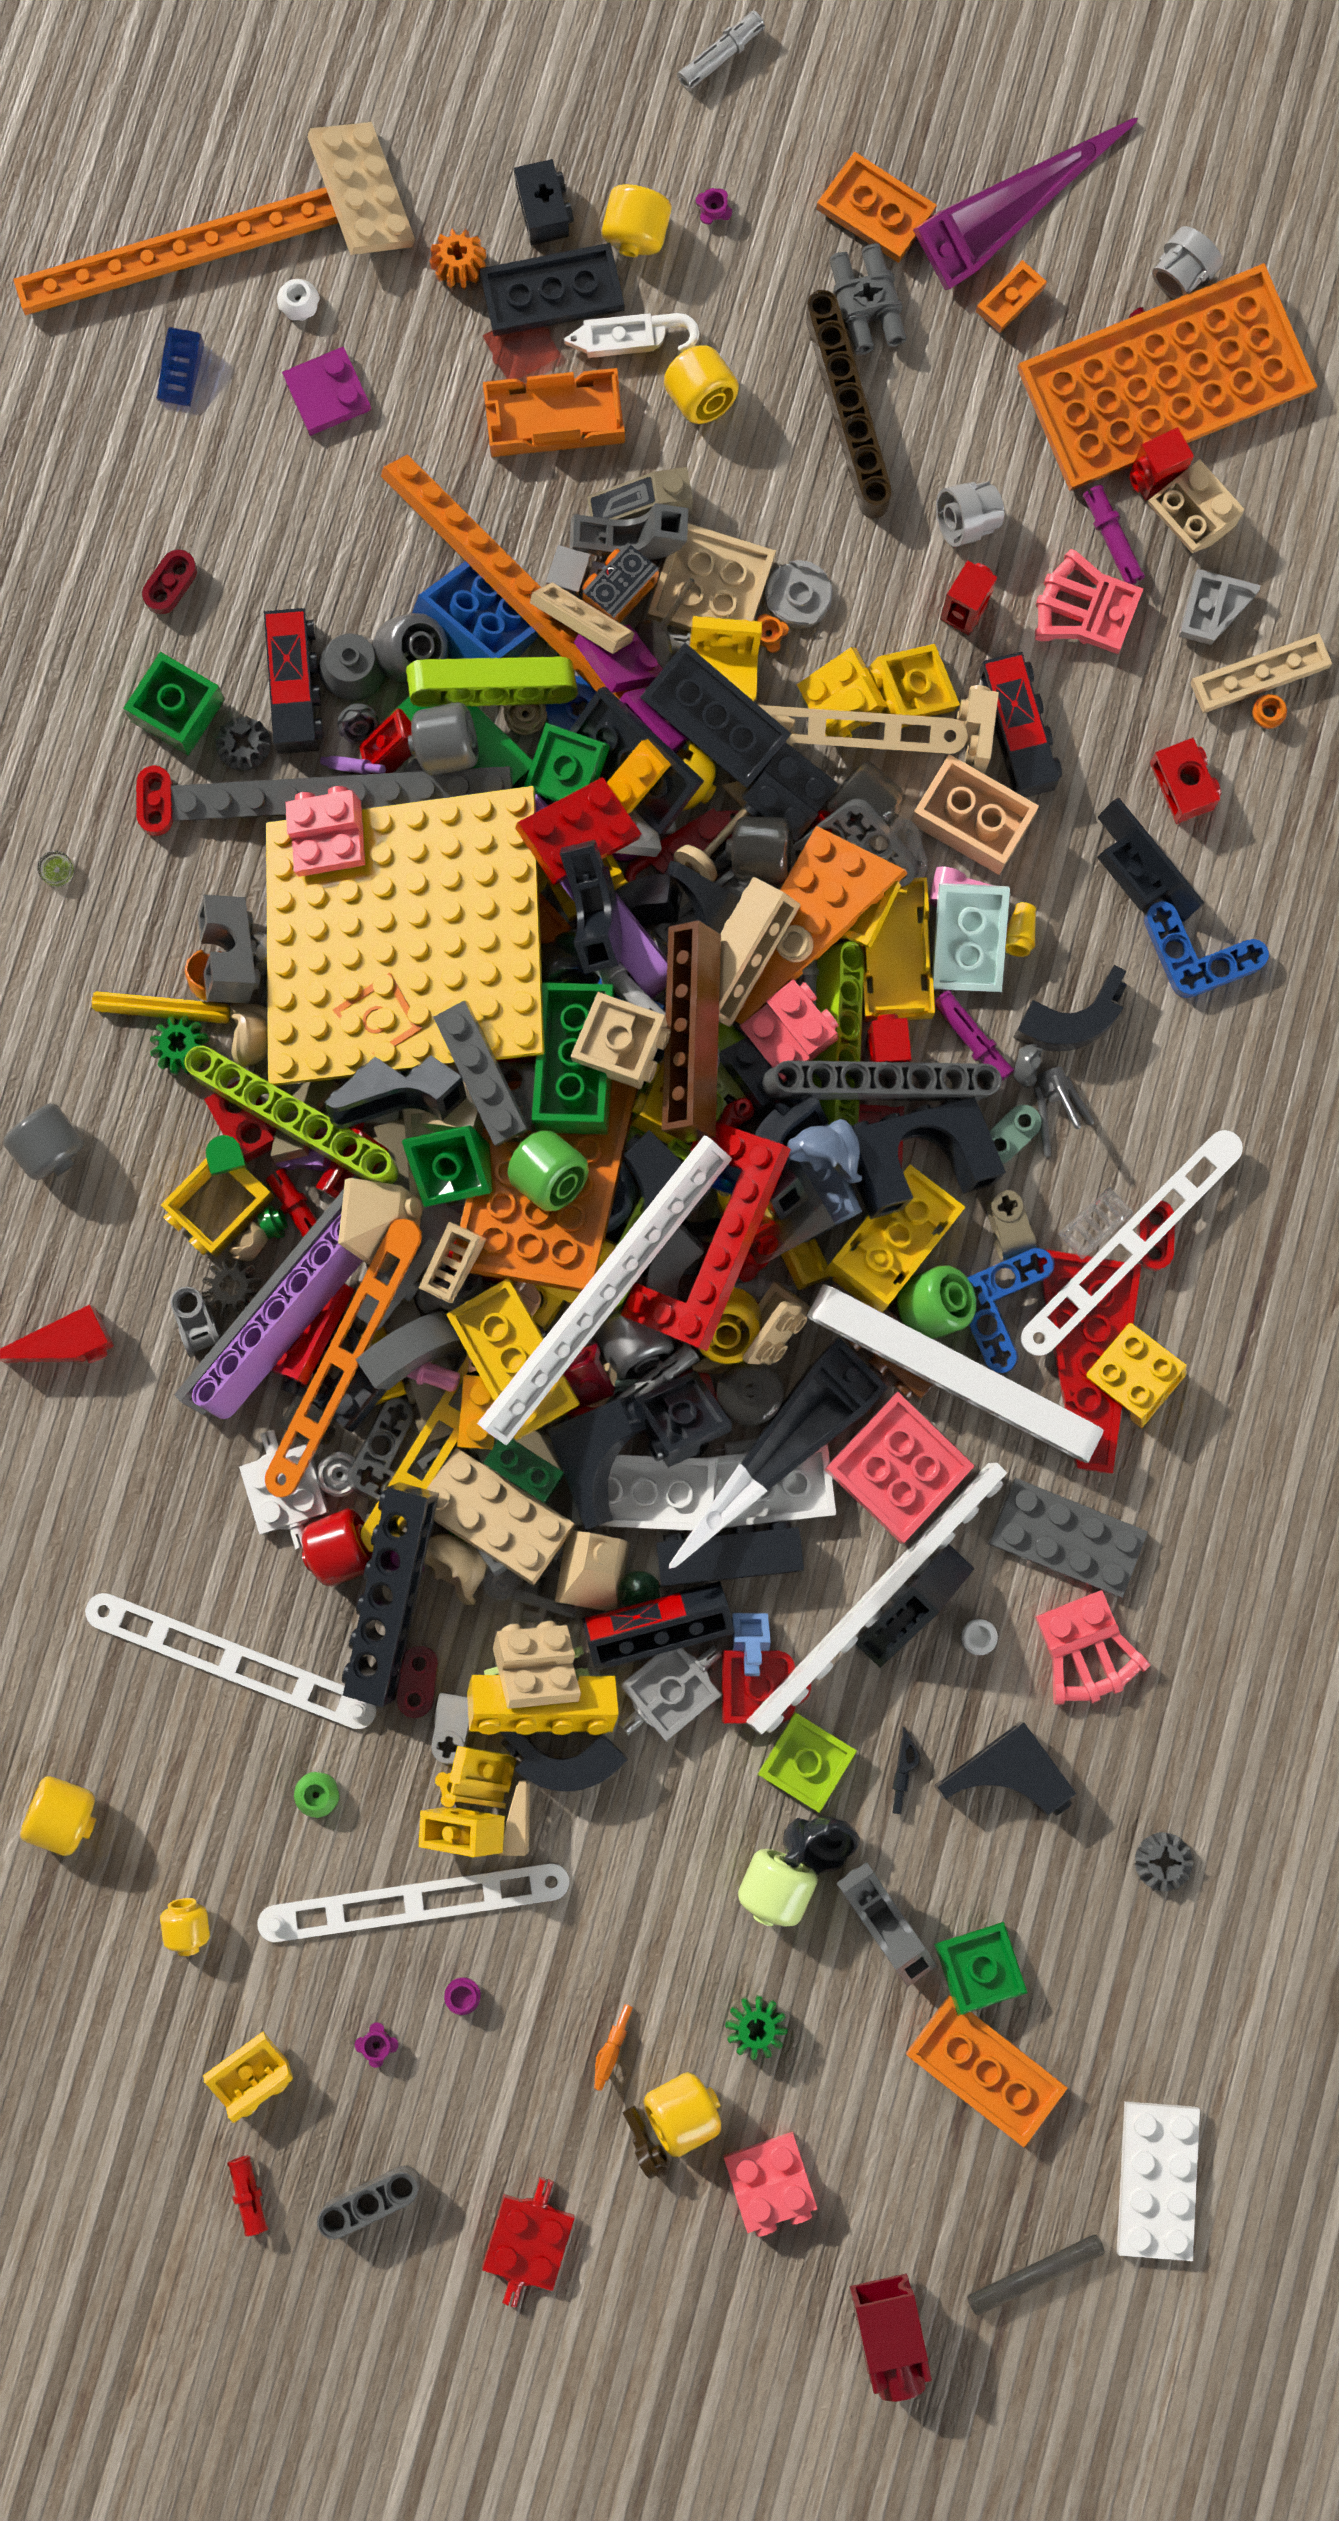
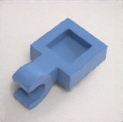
(752, 1637)

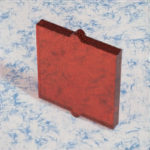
(522, 351)

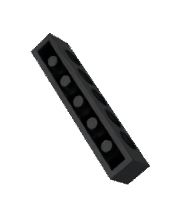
(418, 1509)

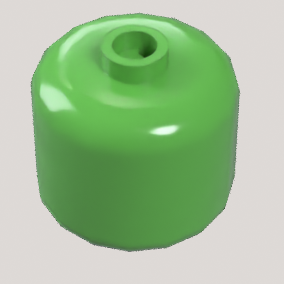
(548, 1170)
(937, 1302)

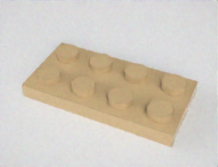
(361, 188)
(498, 1516)

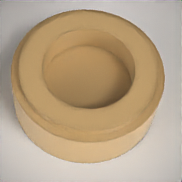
(795, 944)

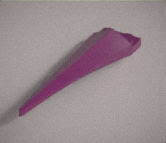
(974, 229)

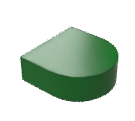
(224, 1155)

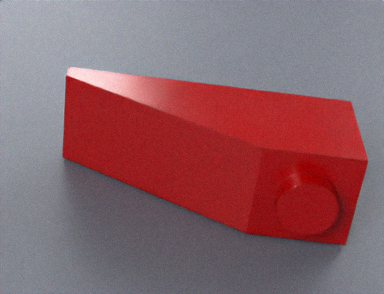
(69, 1339)

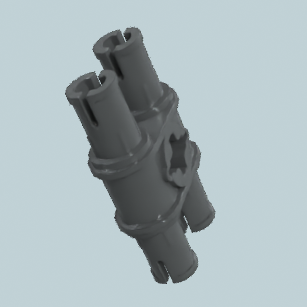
(879, 289)

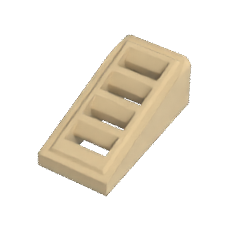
(469, 1255)
(518, 1823)

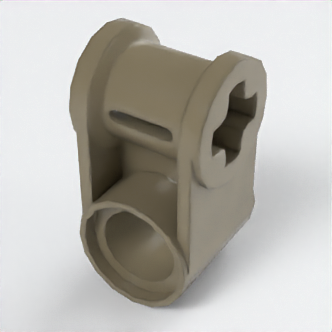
(1012, 1230)

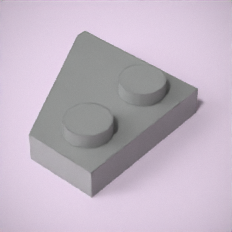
(1214, 605)

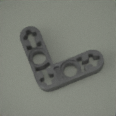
(852, 831)
(375, 1463)

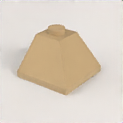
(369, 1212)
(592, 1570)

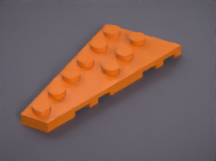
(834, 888)

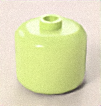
(776, 1890)

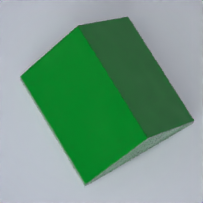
(449, 1165)

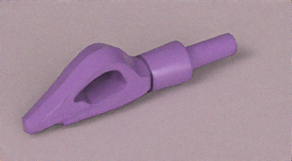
(360, 766)

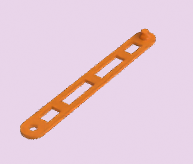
(401, 1241)

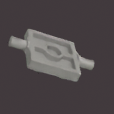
(670, 1691)

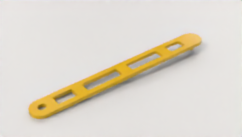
(447, 1415)

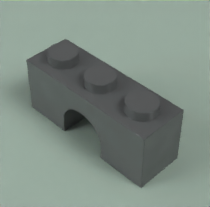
(228, 924)

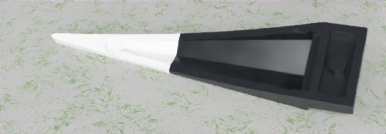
(818, 1408)

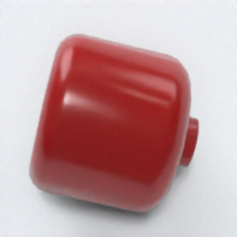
(335, 1548)

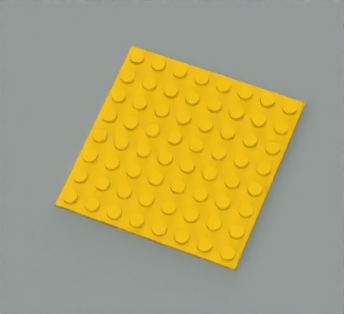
(438, 906)

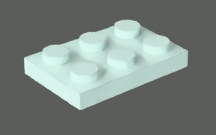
(970, 937)

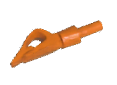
(609, 2053)

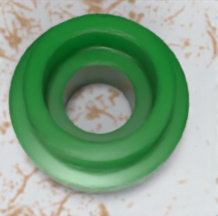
(272, 1222)

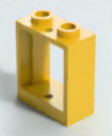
(192, 1185)

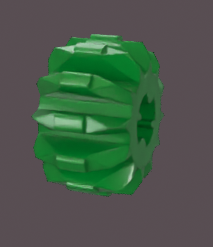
(165, 1049)
(758, 2041)

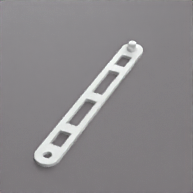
(1222, 1152)
(348, 1712)
(280, 1924)

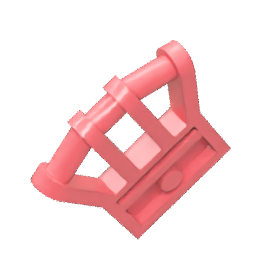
(1107, 616)
(1077, 1627)

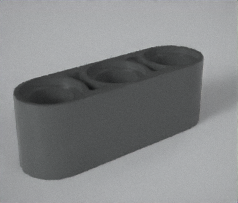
(356, 2215)

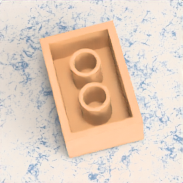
(974, 814)

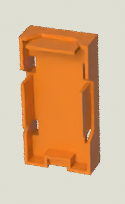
(554, 412)

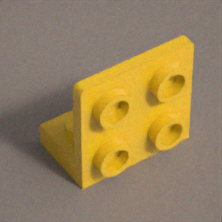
(1137, 1373)

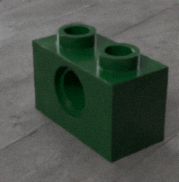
(524, 1469)

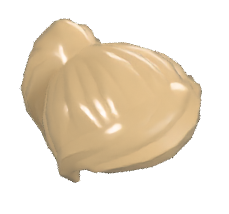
(251, 1034)
(456, 1564)

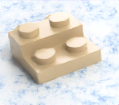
(979, 716)
(621, 1040)
(536, 1665)

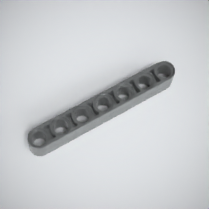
(867, 1084)

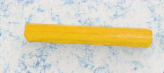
(160, 1007)

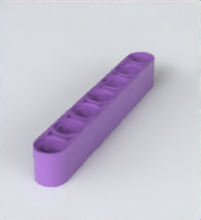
(639, 951)
(276, 1325)

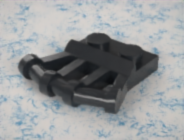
(359, 1396)

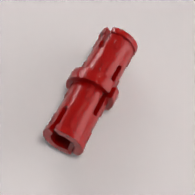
(292, 1201)
(247, 2196)

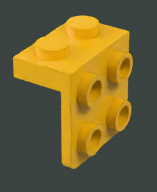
(730, 648)

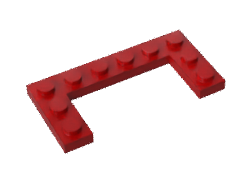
(699, 1317)

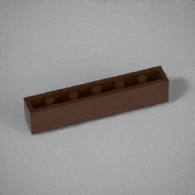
(694, 1028)

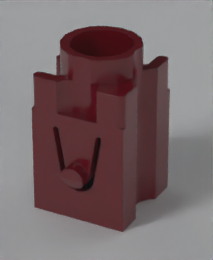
(891, 2337)

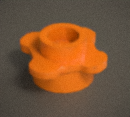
(778, 630)

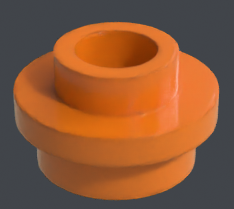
(1273, 702)

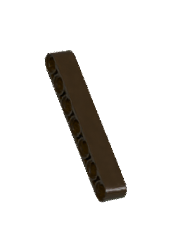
(848, 389)

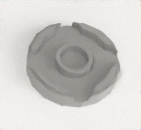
(798, 594)

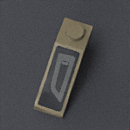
(640, 494)

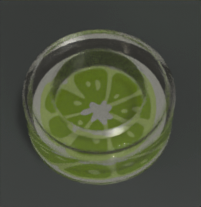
(55, 868)

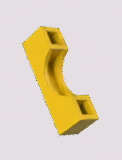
(593, 1713)

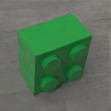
(174, 703)

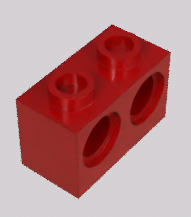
(239, 1123)

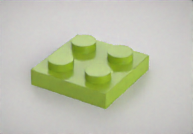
(807, 1762)

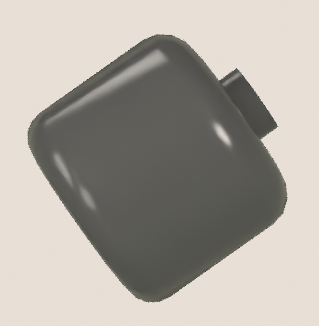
(444, 739)
(44, 1142)

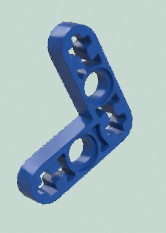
(1190, 963)
(993, 1292)

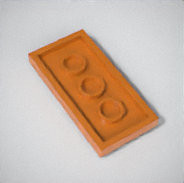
(986, 2071)

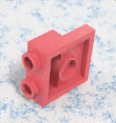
(325, 831)
(791, 1027)
(770, 2184)

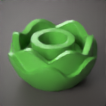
(327, 1798)

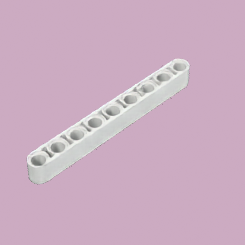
(955, 1373)

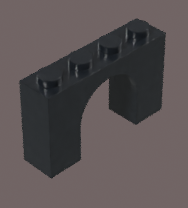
(953, 1127)

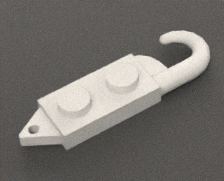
(629, 334)

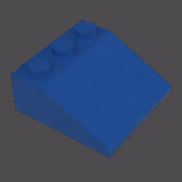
(475, 617)

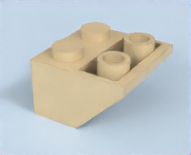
(1197, 507)

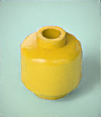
(184, 1926)

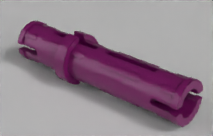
(1108, 524)
(963, 1024)

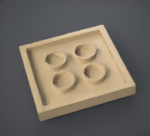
(726, 575)

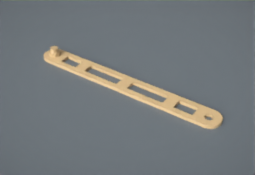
(892, 731)

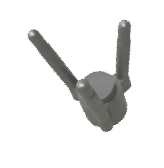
(1058, 1087)

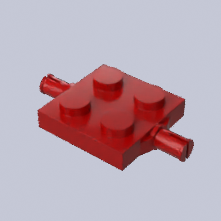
(528, 2242)

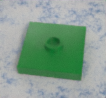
(565, 762)
(980, 1968)

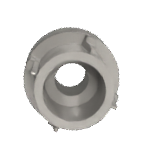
(1186, 262)
(969, 512)

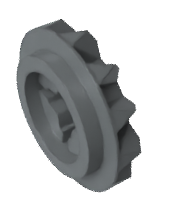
(244, 757)
(1152, 1874)

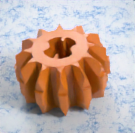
(457, 246)

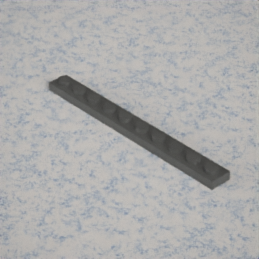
(374, 790)

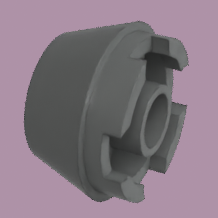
(350, 667)

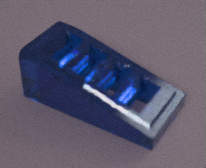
(184, 345)

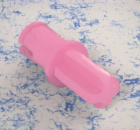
(436, 1376)

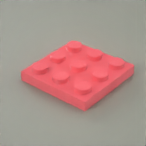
(899, 1468)

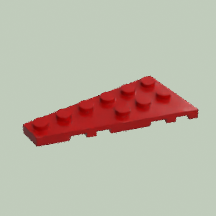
(1087, 1344)

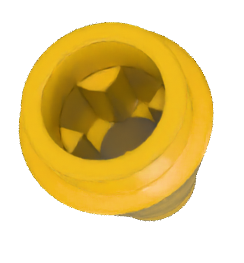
(1021, 930)

